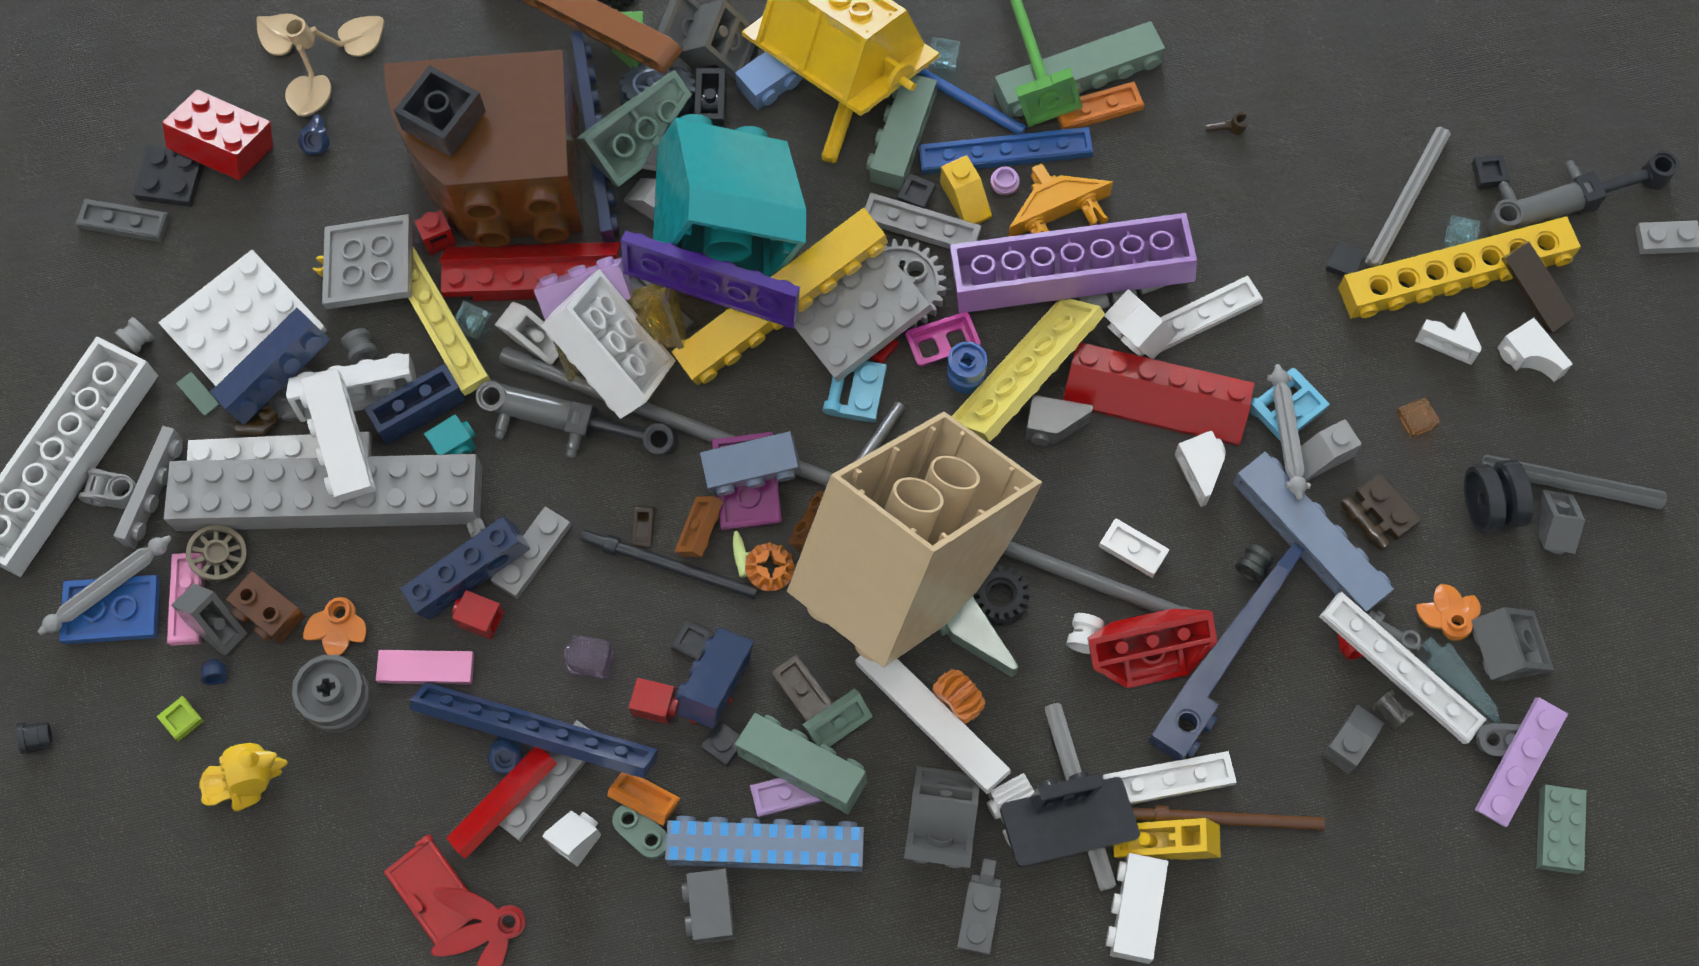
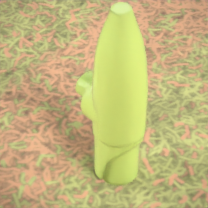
(739, 554)

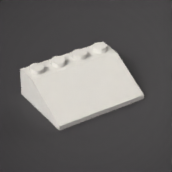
(608, 344)

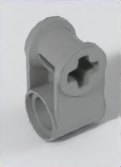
(107, 489)

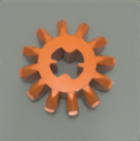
(959, 695)

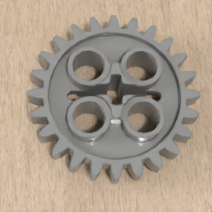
(931, 282)

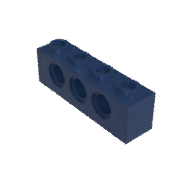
(465, 568)

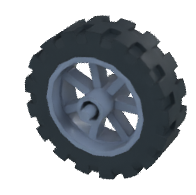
(643, 76)

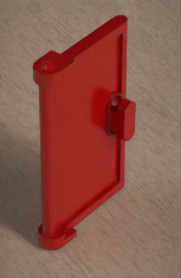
(415, 880)

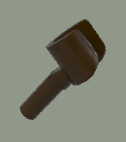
(1233, 125)

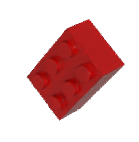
(218, 134)

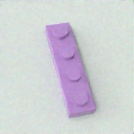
(1521, 762)

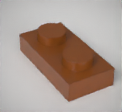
(698, 526)

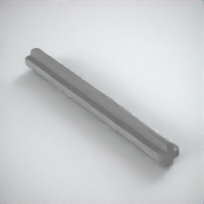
(1408, 197)
(1071, 766)

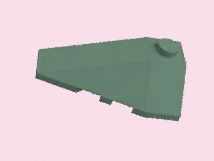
(628, 134)

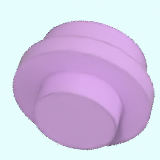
(1004, 180)

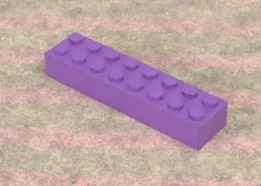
(1073, 262)

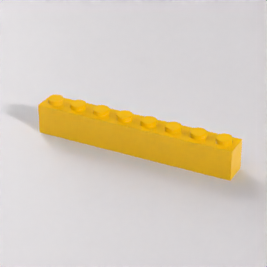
(813, 271)

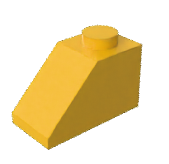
(965, 190)

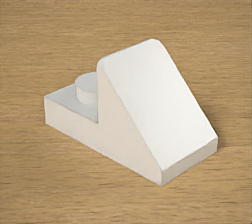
(1457, 343)

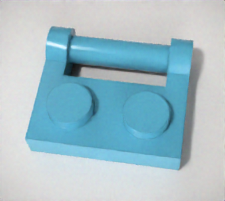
(864, 394)
(1307, 404)

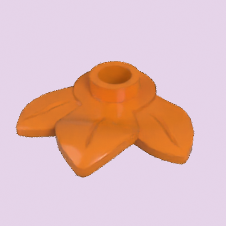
(1450, 608)
(334, 631)

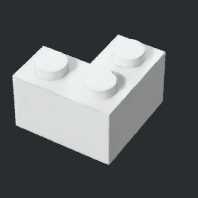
(1141, 327)

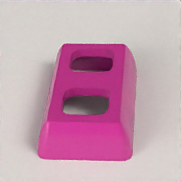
(937, 331)

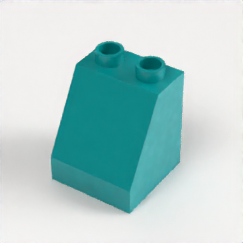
(728, 195)

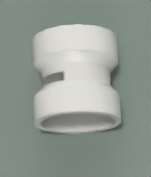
(1084, 626)

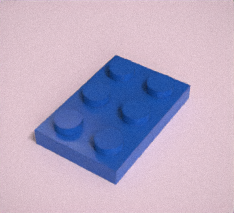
(123, 614)

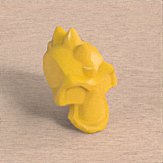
(241, 777)

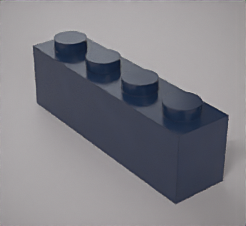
(270, 366)

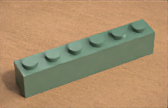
(1090, 64)

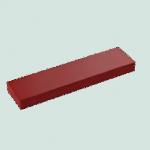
(501, 801)

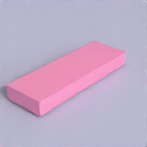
(181, 579)
(424, 667)

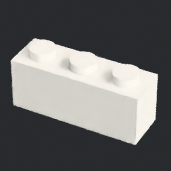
(1137, 908)

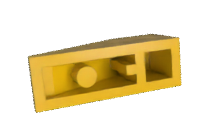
(1174, 840)

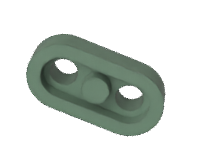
(639, 831)

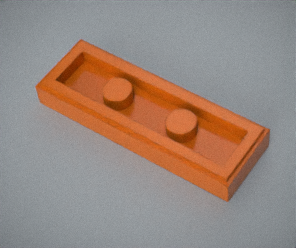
(1103, 106)

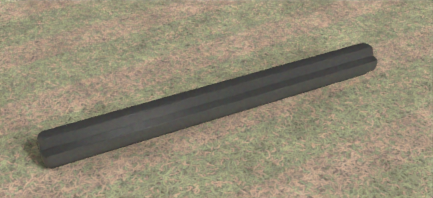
(1589, 484)

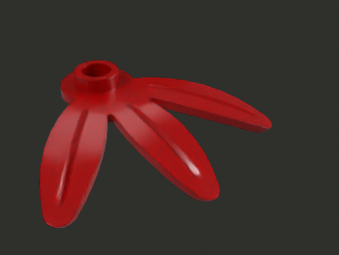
(490, 929)

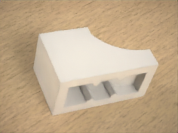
(1533, 348)

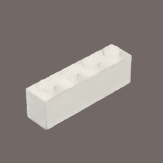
(337, 435)

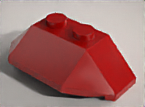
(1152, 646)

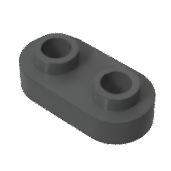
(1504, 735)

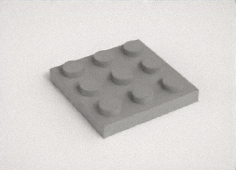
(367, 261)

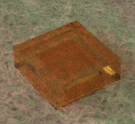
(1418, 416)

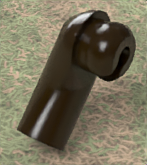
(261, 426)

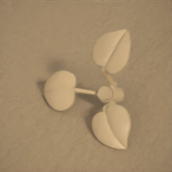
(281, 31)

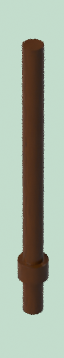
(1163, 813)

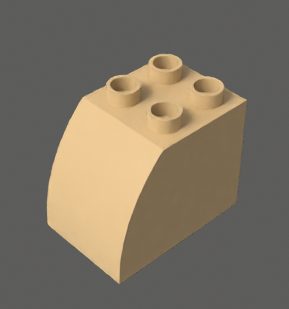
(910, 536)

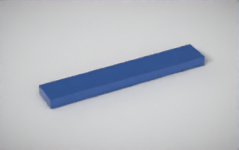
(1008, 149)

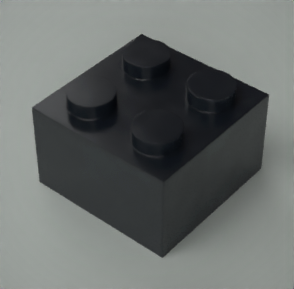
(440, 110)

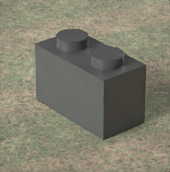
(709, 906)

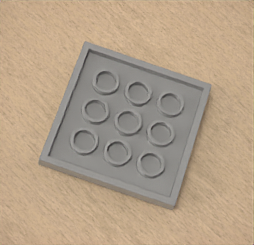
(861, 315)

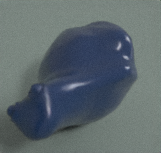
(314, 137)
(504, 755)

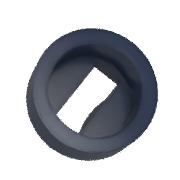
(213, 672)

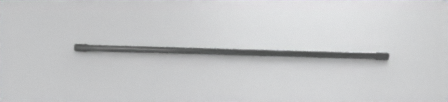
(1014, 550)

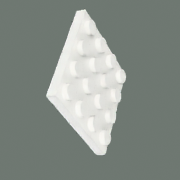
(232, 316)

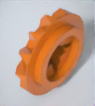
(759, 575)

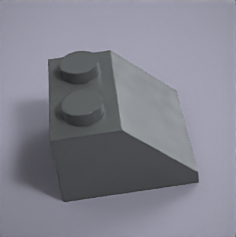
(1511, 644)

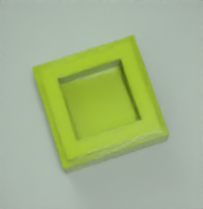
(180, 718)

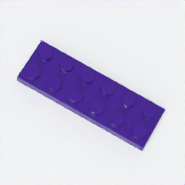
(710, 279)

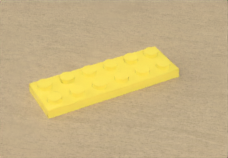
(1027, 367)

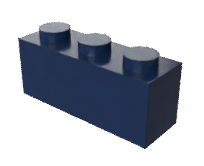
(415, 404)
(714, 677)

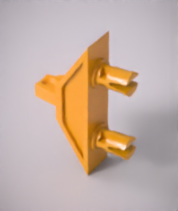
(1057, 197)

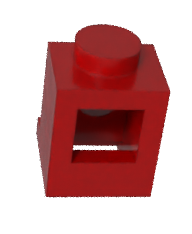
(432, 226)

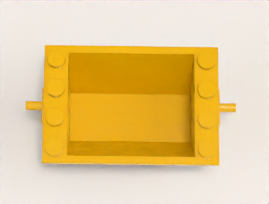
(845, 46)

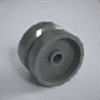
(332, 693)

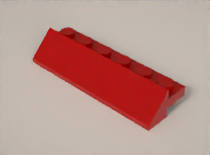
(514, 269)
(1159, 393)

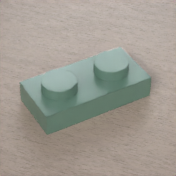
(838, 719)

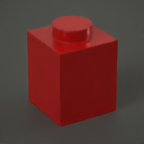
(477, 614)
(654, 701)

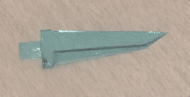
(1454, 670)

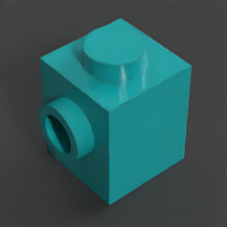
(451, 437)

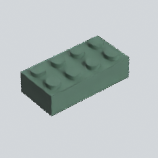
(1561, 829)

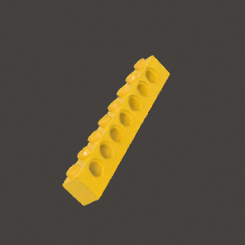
(1356, 287)

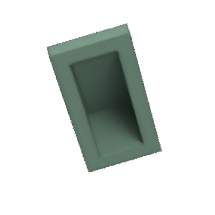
(198, 394)

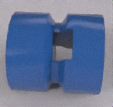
(966, 367)

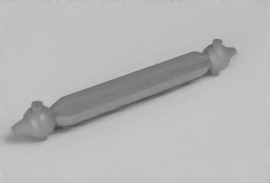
(1288, 432)
(104, 585)

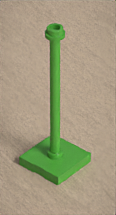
(1047, 95)

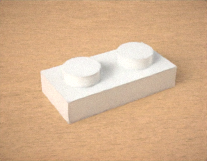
(1133, 548)

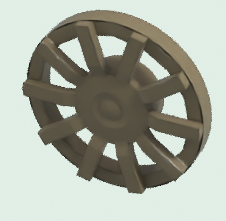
(216, 553)

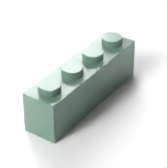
(902, 133)
(802, 762)

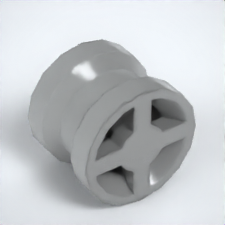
(134, 335)

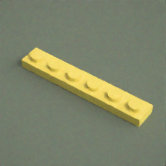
(445, 329)

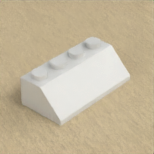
(364, 381)

